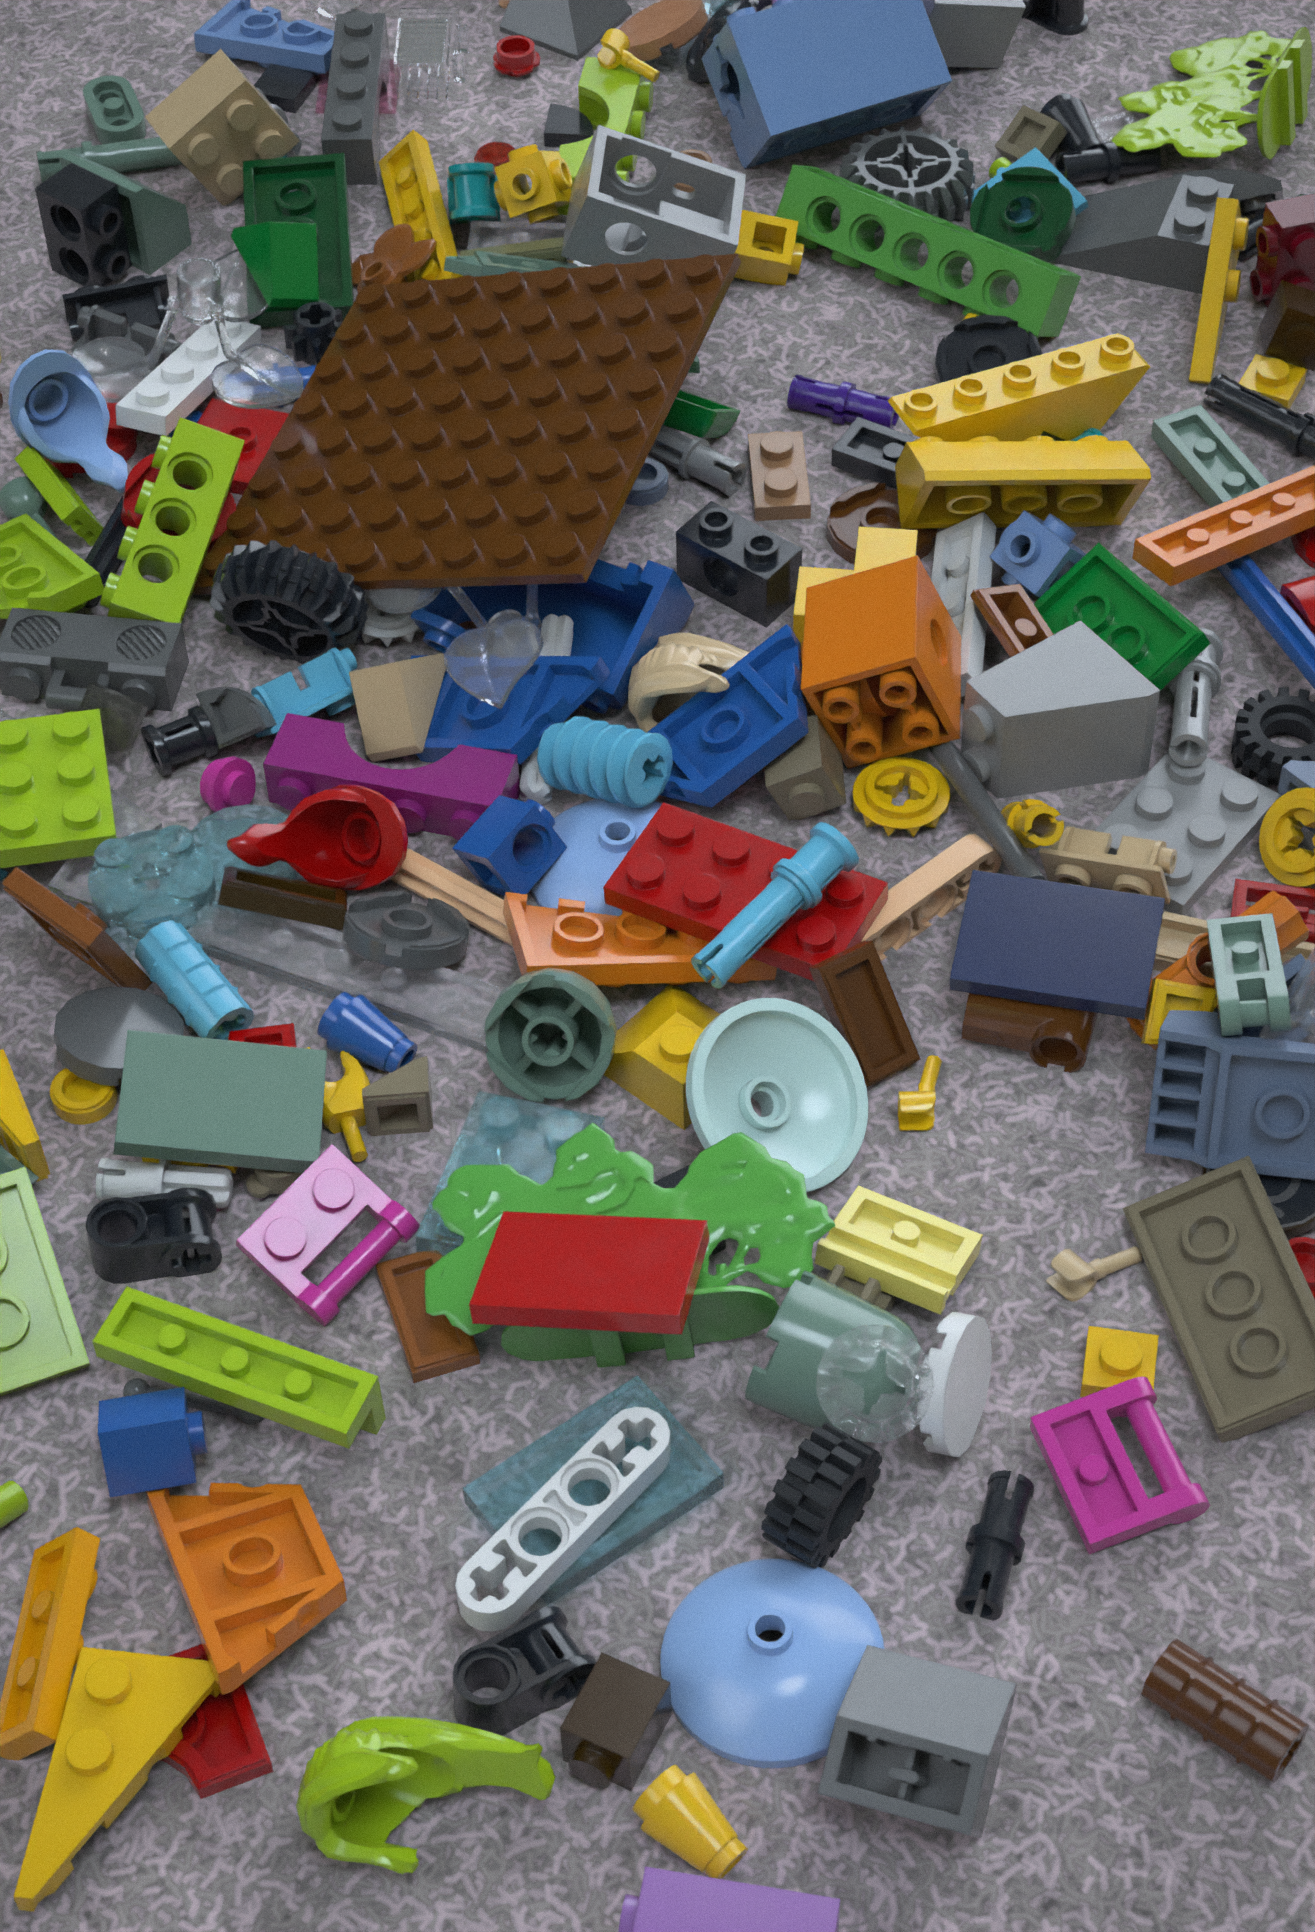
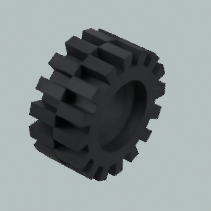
(1269, 718)
(821, 1495)

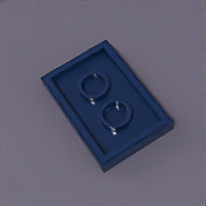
(1057, 944)

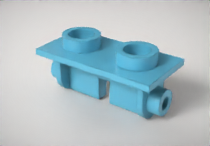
(326, 684)

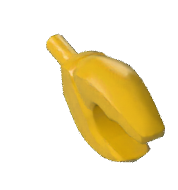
(344, 1105)

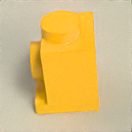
(768, 248)

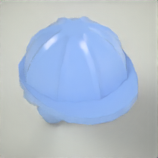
(64, 416)

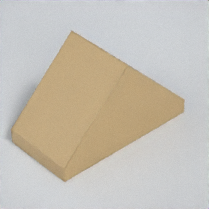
(397, 704)

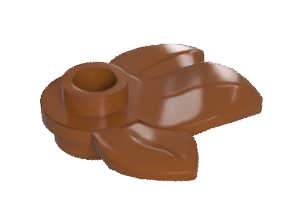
(392, 258)

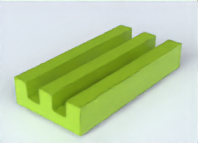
(60, 495)

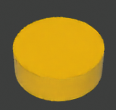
(81, 1100)

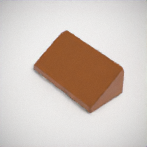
(1011, 617)

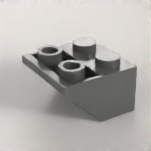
(919, 1740)

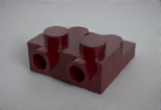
(1285, 247)

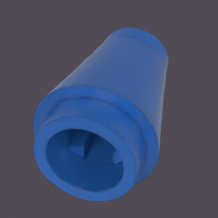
(365, 1033)

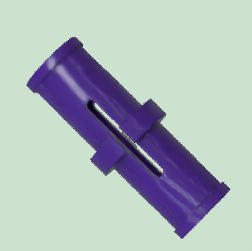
(840, 402)

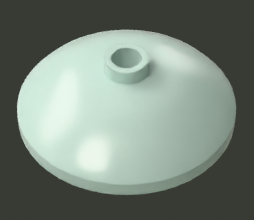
(797, 1073)

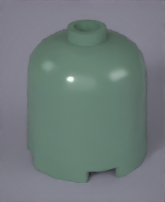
(804, 1328)

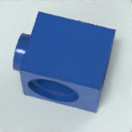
(490, 851)

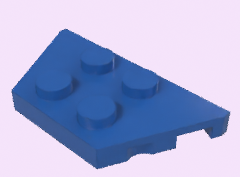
(539, 699)
(737, 732)

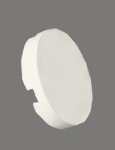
(960, 1384)

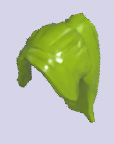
(387, 1766)

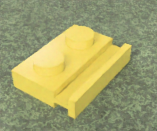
(900, 1247)

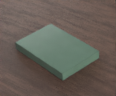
(220, 1102)

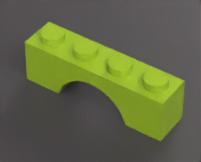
(612, 100)

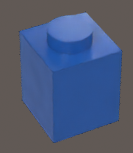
(150, 1441)

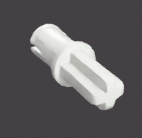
(136, 1179)

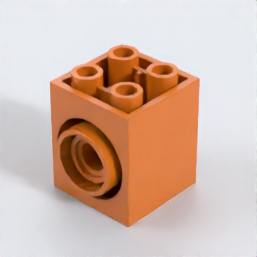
(882, 662)

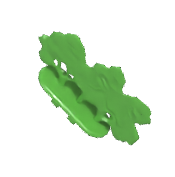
(728, 1184)

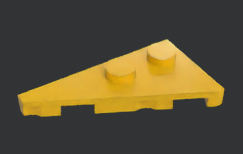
(1220, 286)
(114, 1727)

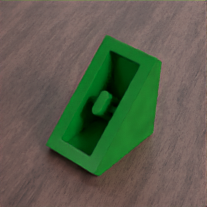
(281, 260)

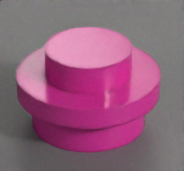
(228, 783)

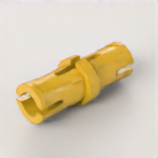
(1033, 822)

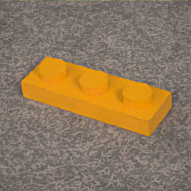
(47, 1643)

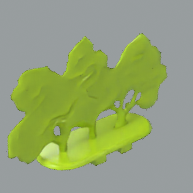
(1193, 110)

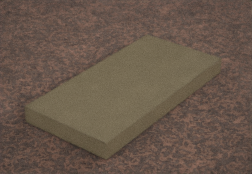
(1232, 1296)

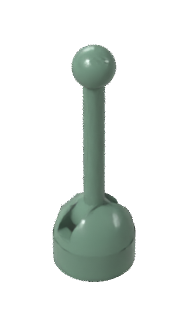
(23, 497)

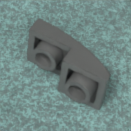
(1249, 187)

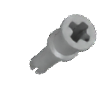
(1198, 694)

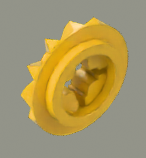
(885, 779)
(1281, 835)

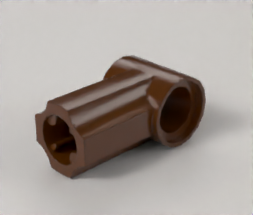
(1045, 1031)

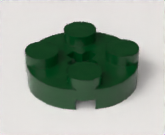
(1023, 189)

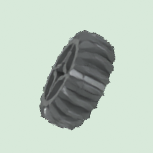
(914, 170)

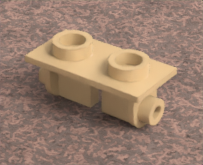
(1084, 860)

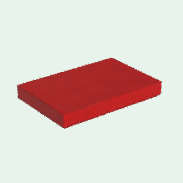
(590, 1272)

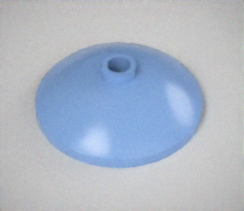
(596, 842)
(760, 1697)

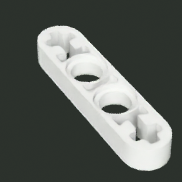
(557, 1511)

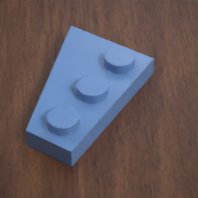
(266, 38)

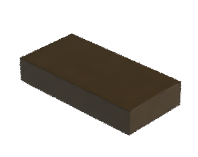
(283, 897)

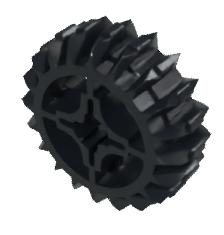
(287, 601)

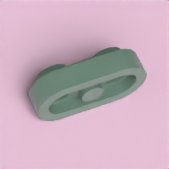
(114, 109)

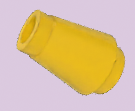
(689, 1822)

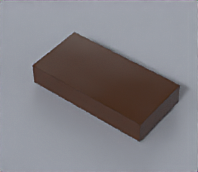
(865, 1011)

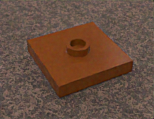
(75, 930)

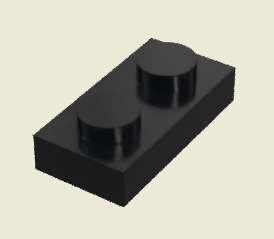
(870, 451)

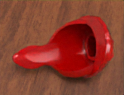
(332, 839)

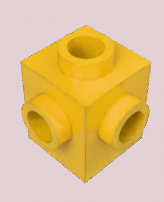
(549, 179)

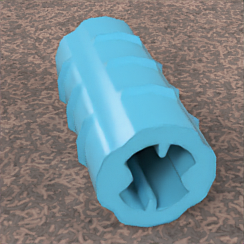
(192, 981)

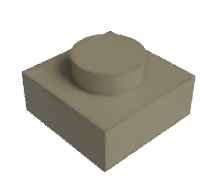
(1028, 131)

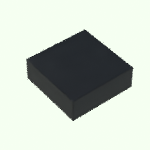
(286, 86)

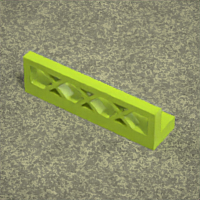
(241, 1368)

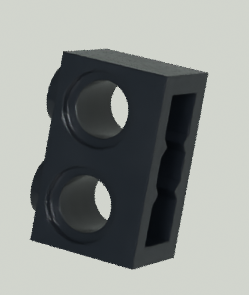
(83, 226)

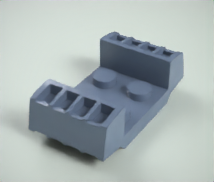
(1233, 1097)

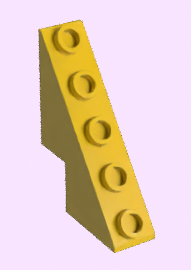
(1020, 400)

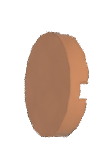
(664, 24)

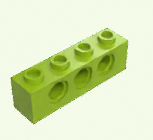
(194, 458)

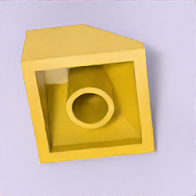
(656, 1050)

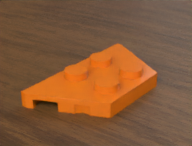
(248, 1571)

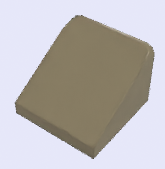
(400, 1101)

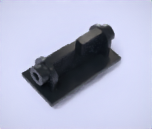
(138, 299)

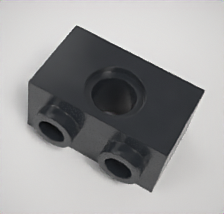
(738, 563)

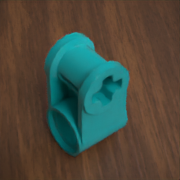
(472, 193)

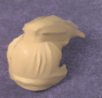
(676, 672)

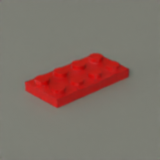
(704, 873)

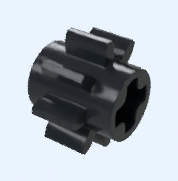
(312, 331)

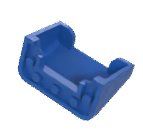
(613, 616)

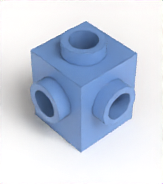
(1036, 552)

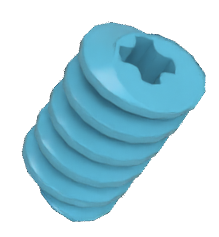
(605, 761)

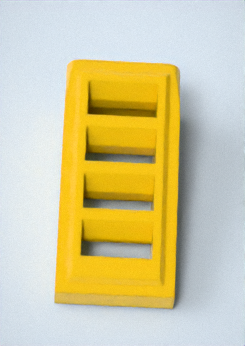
(16, 1126)

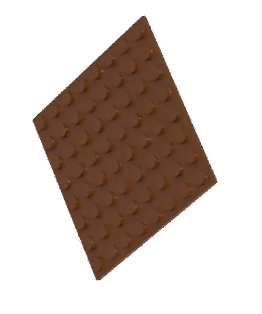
(480, 424)

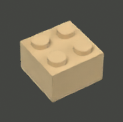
(217, 124)

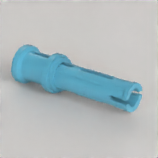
(793, 887)

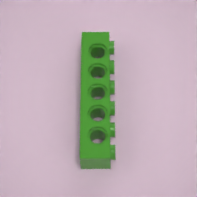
(1043, 288)

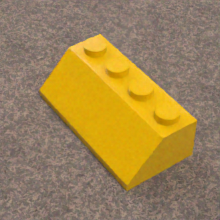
(1074, 480)

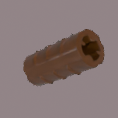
(1224, 1710)

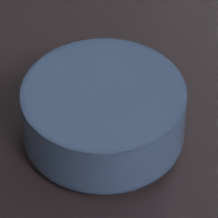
(650, 484)

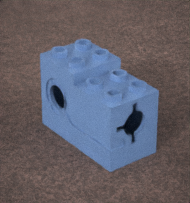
(822, 72)

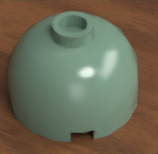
(550, 1035)

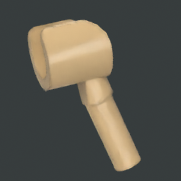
(1078, 1278)

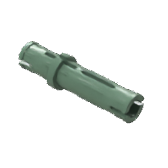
(118, 156)

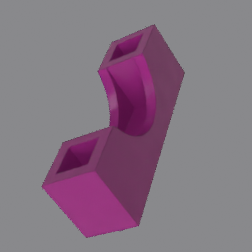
(432, 798)

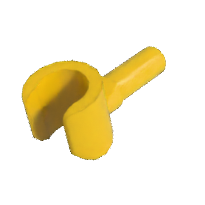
(616, 52)
(917, 1107)

